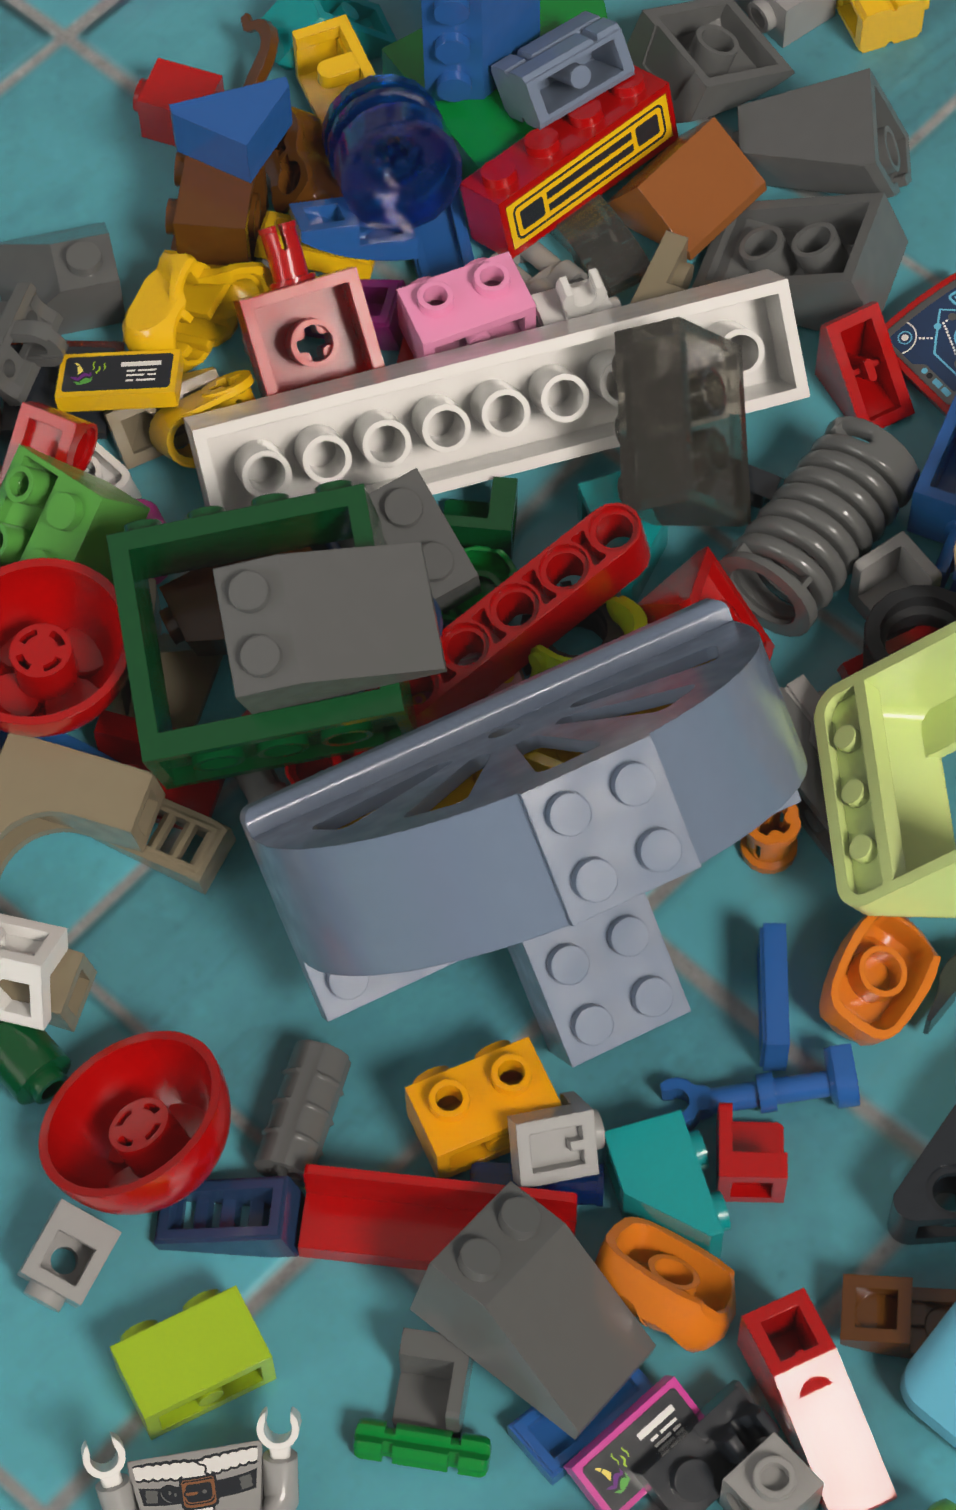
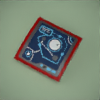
(926, 343)

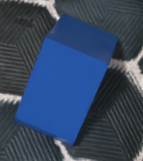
(234, 127)

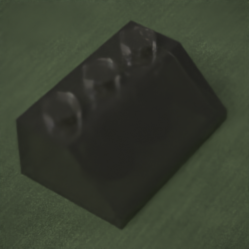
(681, 425)

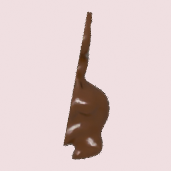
(298, 163)

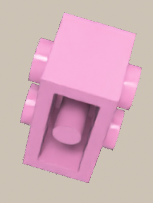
(465, 306)

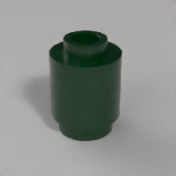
(31, 1063)

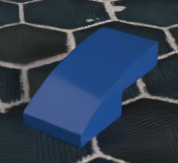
(336, 230)

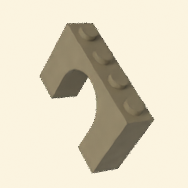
(71, 791)

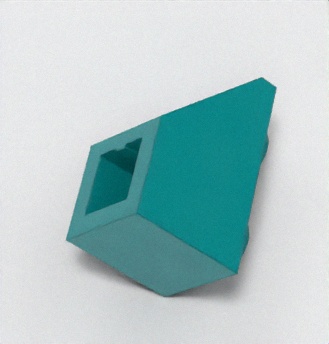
(660, 1178)

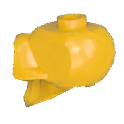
(190, 305)

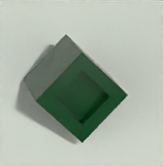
(487, 523)

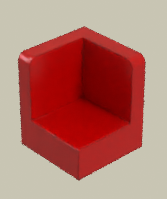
(750, 1159)

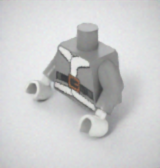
(205, 1479)

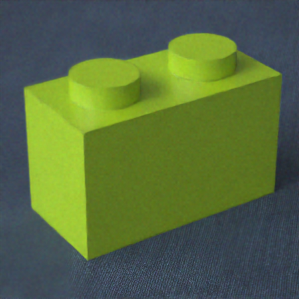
(192, 1360)

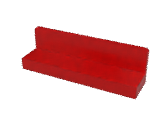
(397, 1216)

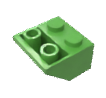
(60, 512)

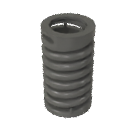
(820, 524)

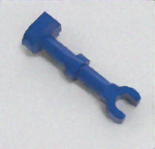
(766, 1092)

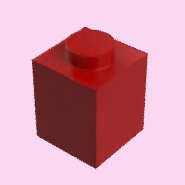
(168, 85)

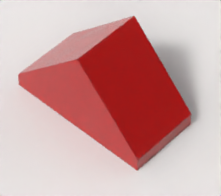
(861, 367)

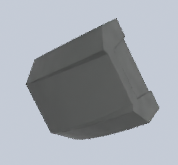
(707, 56)

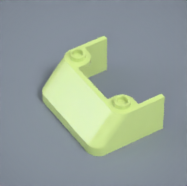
(886, 780)

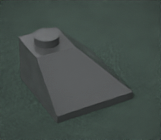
(71, 274)

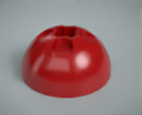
(50, 617)
(137, 1124)

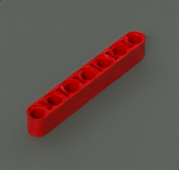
(530, 592)

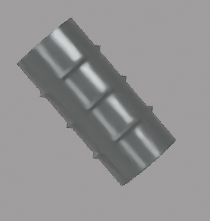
(302, 1110)

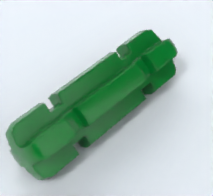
(422, 1447)

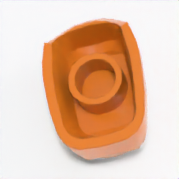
(877, 979)
(669, 1282)

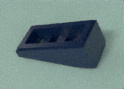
(257, 1238)

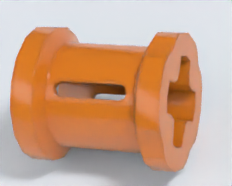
(776, 840)

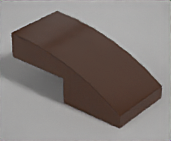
(890, 1314)

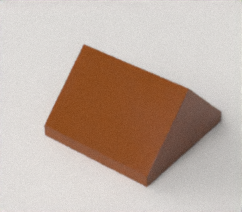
(690, 188)

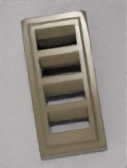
(208, 857)

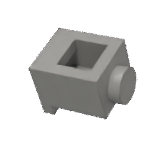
(88, 1241)

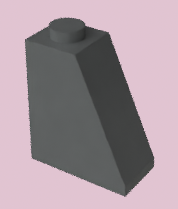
(827, 138)

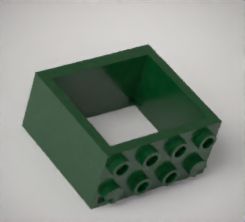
(266, 738)

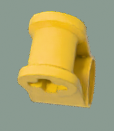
(217, 394)

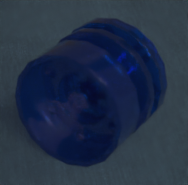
(391, 152)

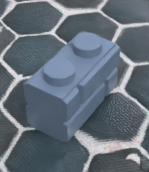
(563, 69)

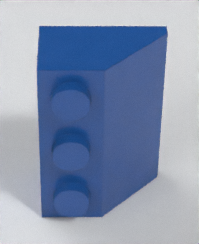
(468, 38)

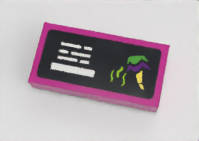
(607, 1462)

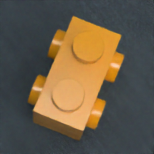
(465, 1108)

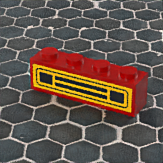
(568, 163)

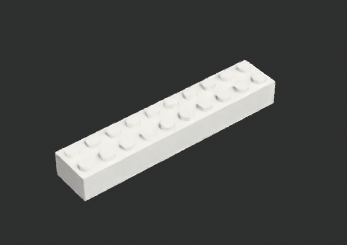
(483, 404)

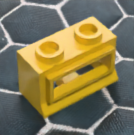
(328, 61)

